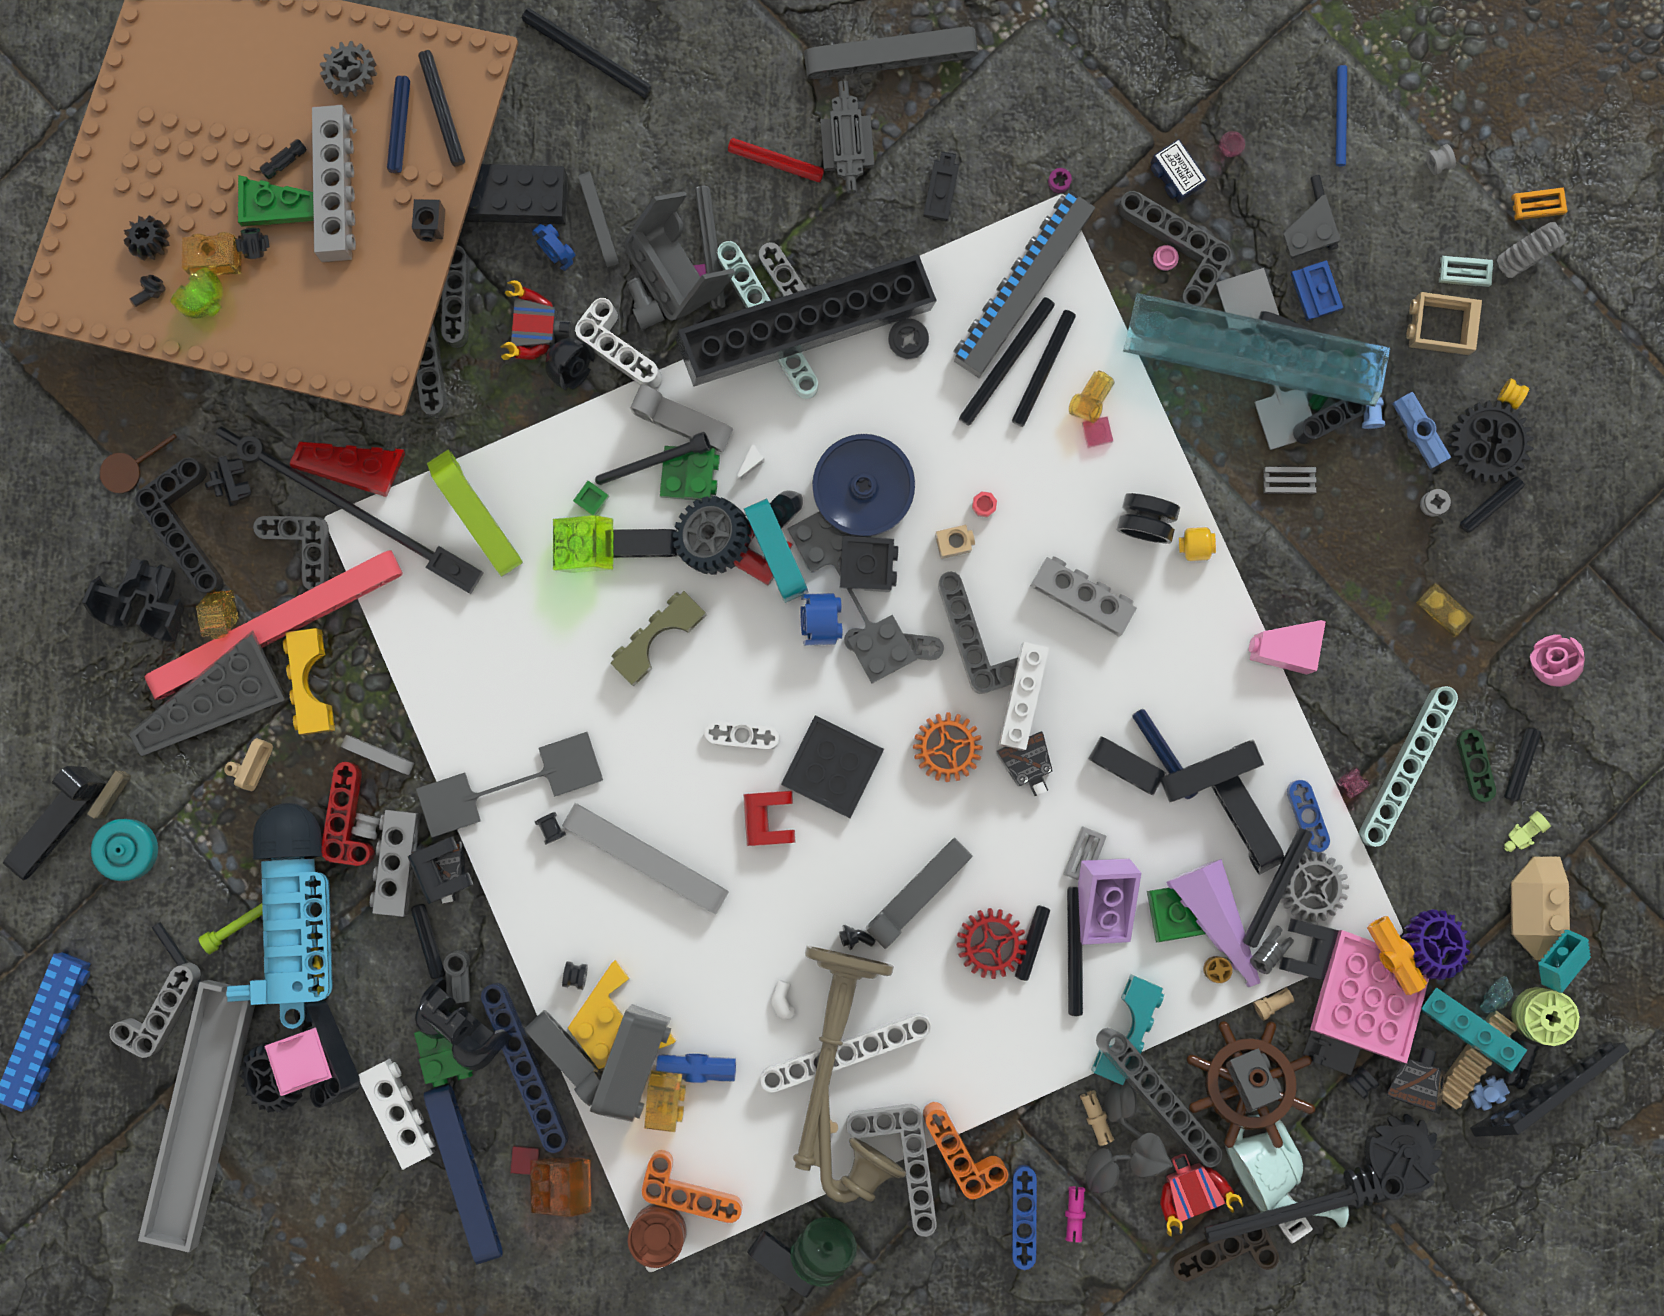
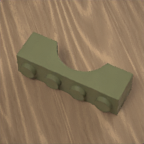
(681, 614)

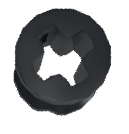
(550, 828)

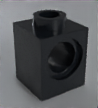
(427, 209)

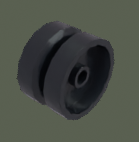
(1148, 518)

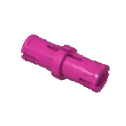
(1075, 1214)

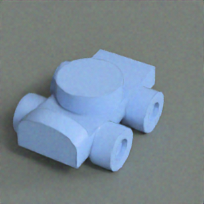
(1493, 1091)

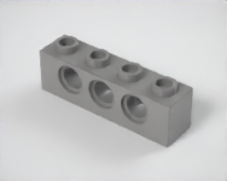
(1046, 584)
(380, 900)

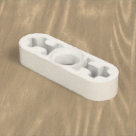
(722, 739)

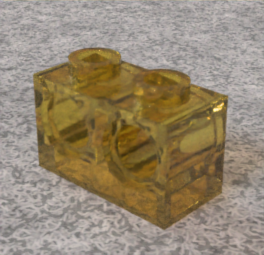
(217, 614)

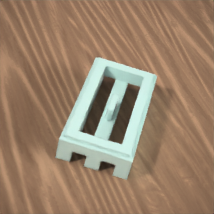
(1445, 260)

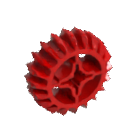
(1012, 935)

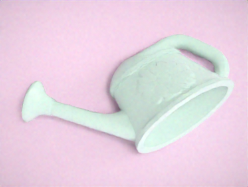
(1271, 1171)

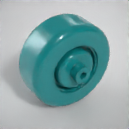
(124, 849)

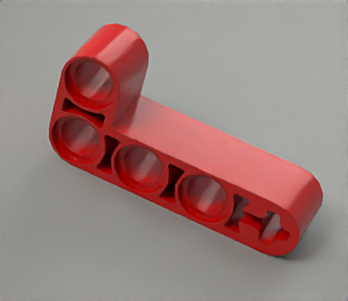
(347, 813)

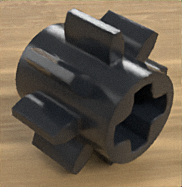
(252, 243)

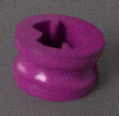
(1064, 173)

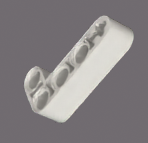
(621, 350)

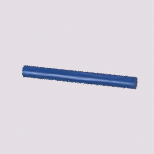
(1341, 116)

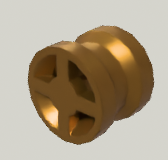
(1221, 972)

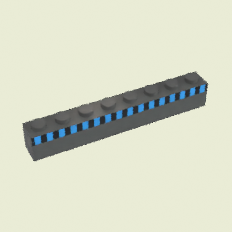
(1024, 284)

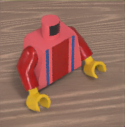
(1193, 1192)

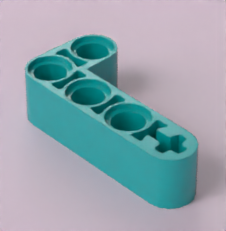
(776, 550)

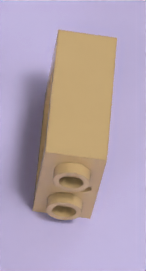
(1470, 323)

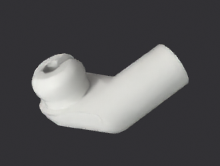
(779, 1002)

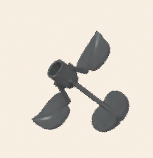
(1148, 1151)

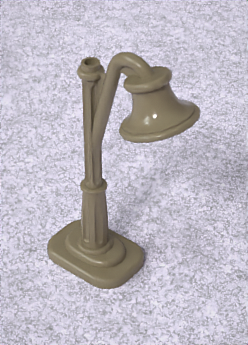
(869, 1164)

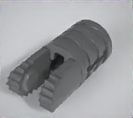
(1270, 952)

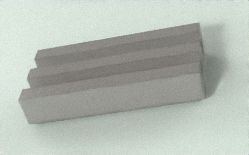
(1290, 470)
(1092, 834)

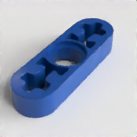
(1308, 795)

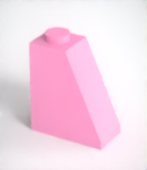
(1290, 647)

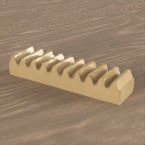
(1471, 1065)

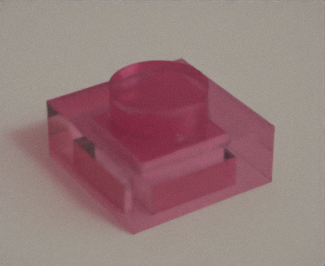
(1098, 432)

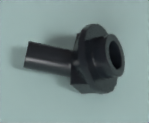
(152, 288)
(850, 937)

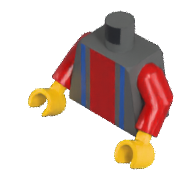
(533, 324)

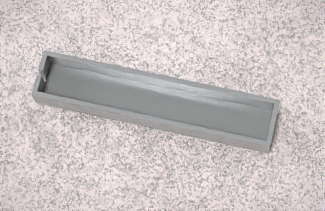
(196, 1119)

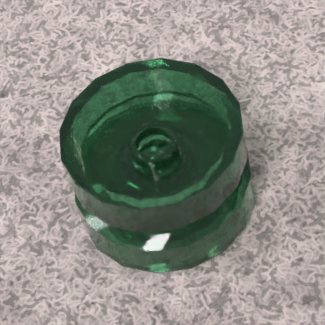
(823, 1251)

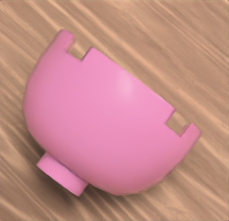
(1557, 660)

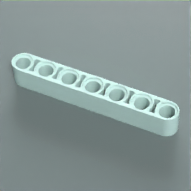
(753, 286)
(1418, 758)

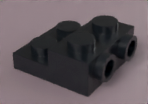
(868, 563)

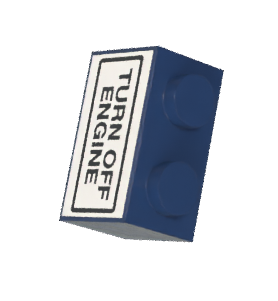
(1177, 171)

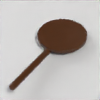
(121, 471)

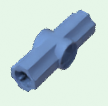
(1412, 415)

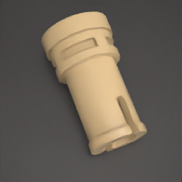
(1270, 1005)

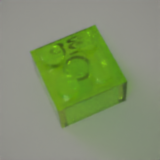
(583, 544)

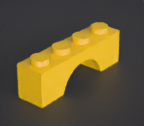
(304, 649)

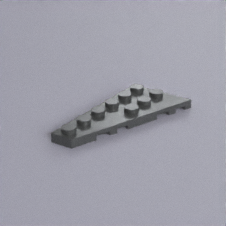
(222, 693)

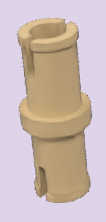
(1097, 1118)

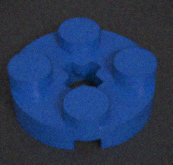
(553, 247)

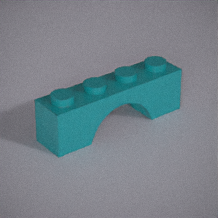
(1141, 999)

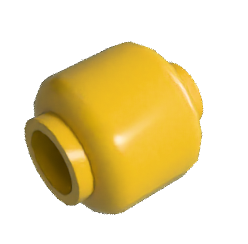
(1197, 544)

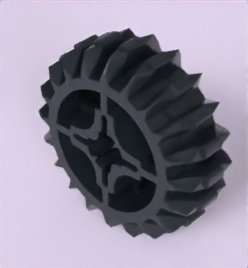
(262, 1084)

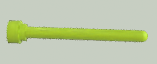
(211, 941)

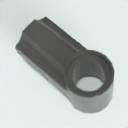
(458, 979)

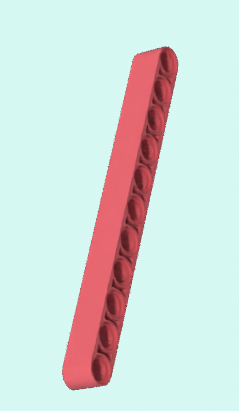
(276, 622)

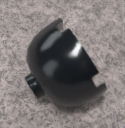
(568, 362)

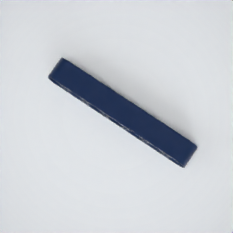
(524, 1080)
(463, 1174)

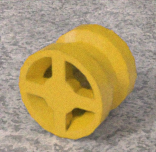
(1513, 393)

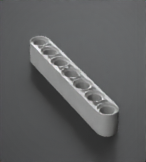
(645, 858)

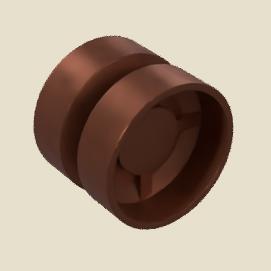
(657, 1236)

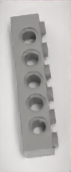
(325, 122)

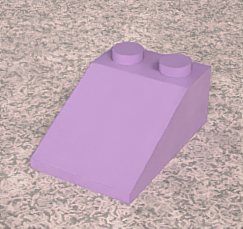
(1107, 900)

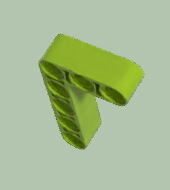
(473, 513)

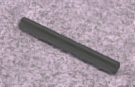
(709, 238)

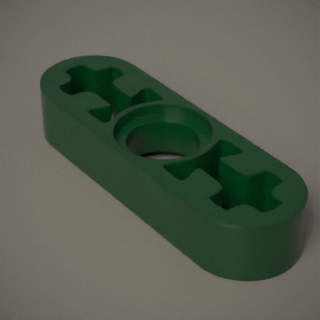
(1486, 770)

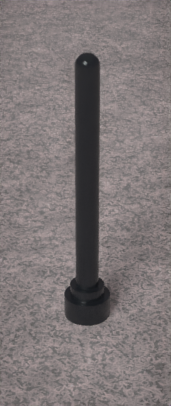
(698, 444)

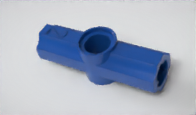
(698, 1067)

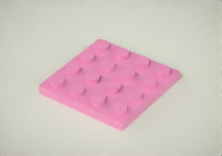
(1365, 1002)

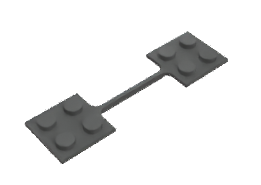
(879, 645)
(452, 803)

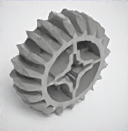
(1531, 249)
(1302, 893)

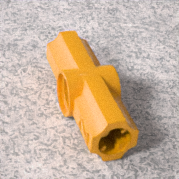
(1397, 955)

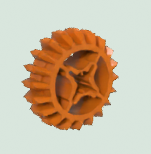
(954, 768)

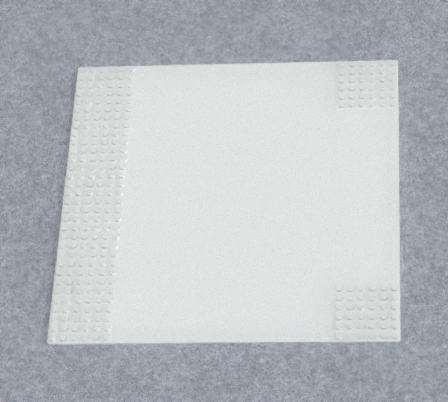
(533, 665)

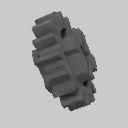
(351, 71)

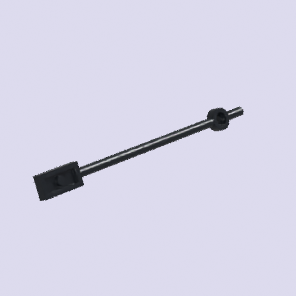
(440, 562)

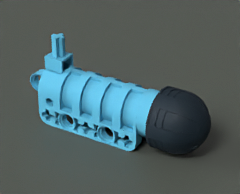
(287, 837)

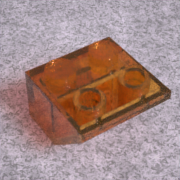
(560, 1186)

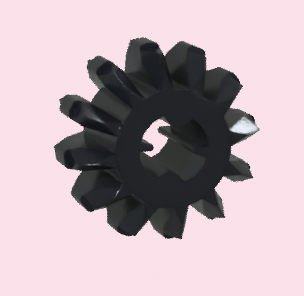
(137, 235)

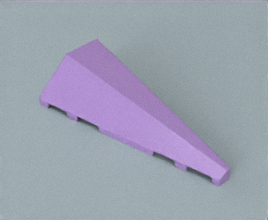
(1212, 902)

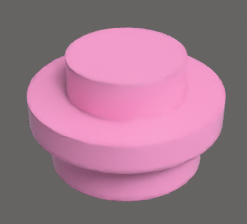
(1165, 257)

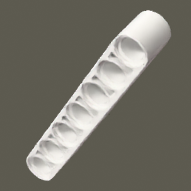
(856, 1043)

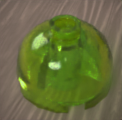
(200, 295)

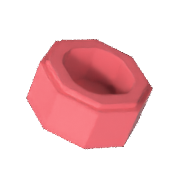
(984, 504)

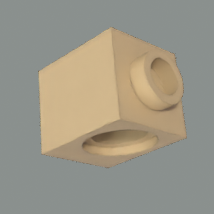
(944, 546)

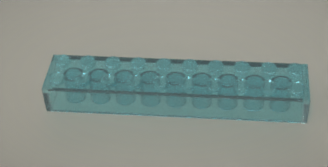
(1257, 350)

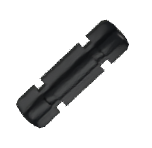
(283, 159)

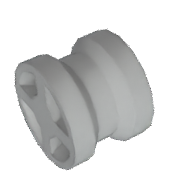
(1440, 159)
(1430, 504)
(366, 826)

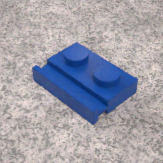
(1316, 290)

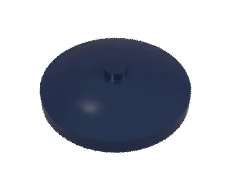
(863, 485)

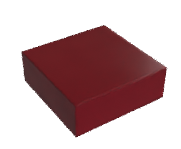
(521, 1158)

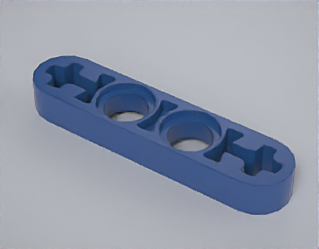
(1020, 1217)

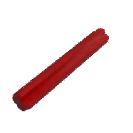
(775, 160)

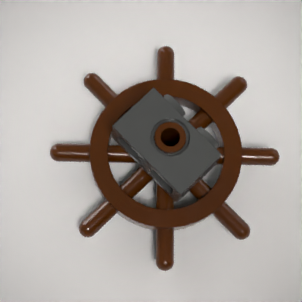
(1252, 1082)

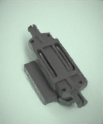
(847, 139)

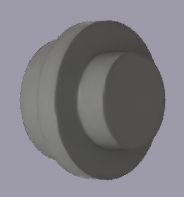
(948, 1191)

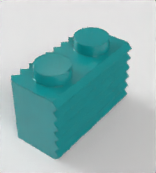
(1564, 961)

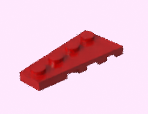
(353, 466)

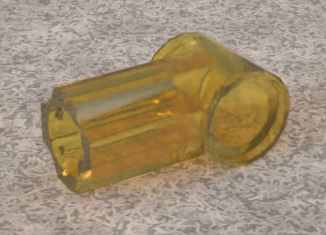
(1089, 403)

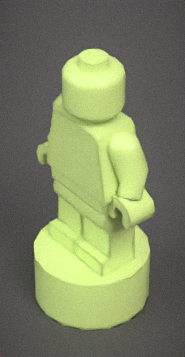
(1522, 836)

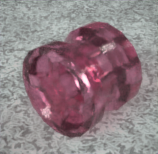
(1353, 782)

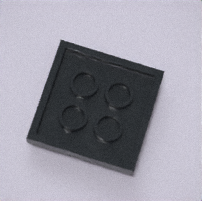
(832, 766)

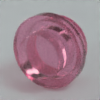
(1232, 144)

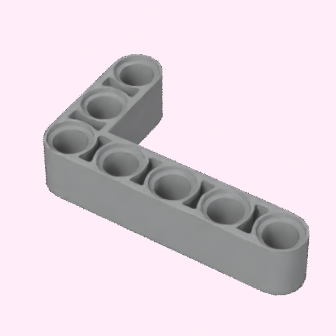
(911, 1157)

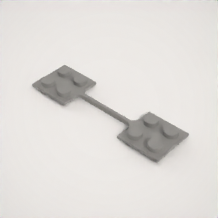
(1280, 413)

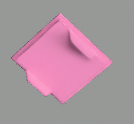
(298, 1061)

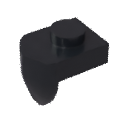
(786, 506)

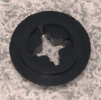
(906, 327)

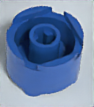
(820, 619)

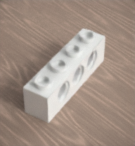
(1023, 696)
(394, 1128)

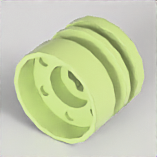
(1530, 1014)

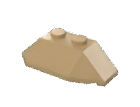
(1540, 905)

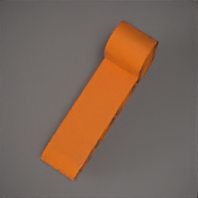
(957, 1149)
(693, 1193)

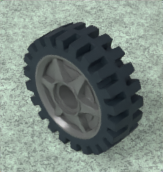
(724, 547)

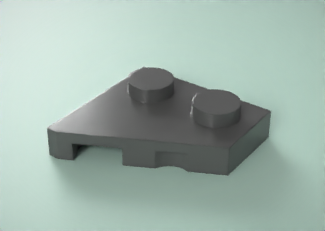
(1312, 230)

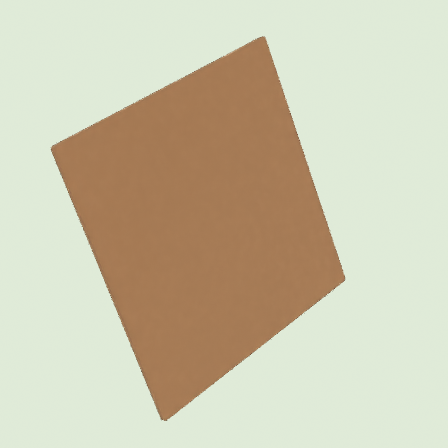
(214, 95)

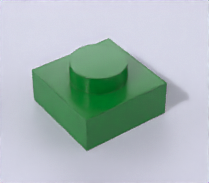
(591, 498)

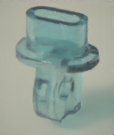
(1497, 995)

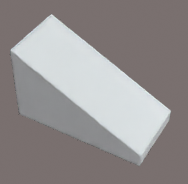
(751, 461)

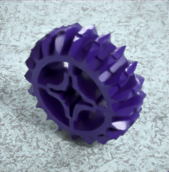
(1441, 939)

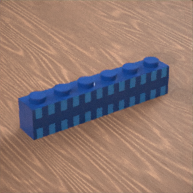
(42, 1031)

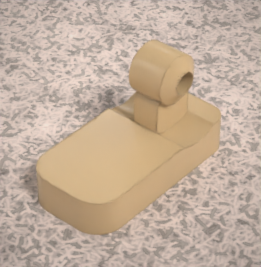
(250, 771)

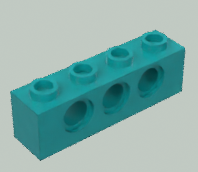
(1473, 1030)

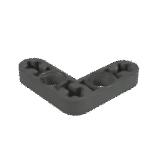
(305, 534)

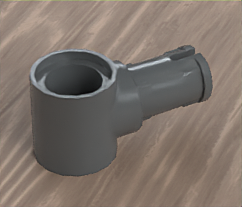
(646, 309)

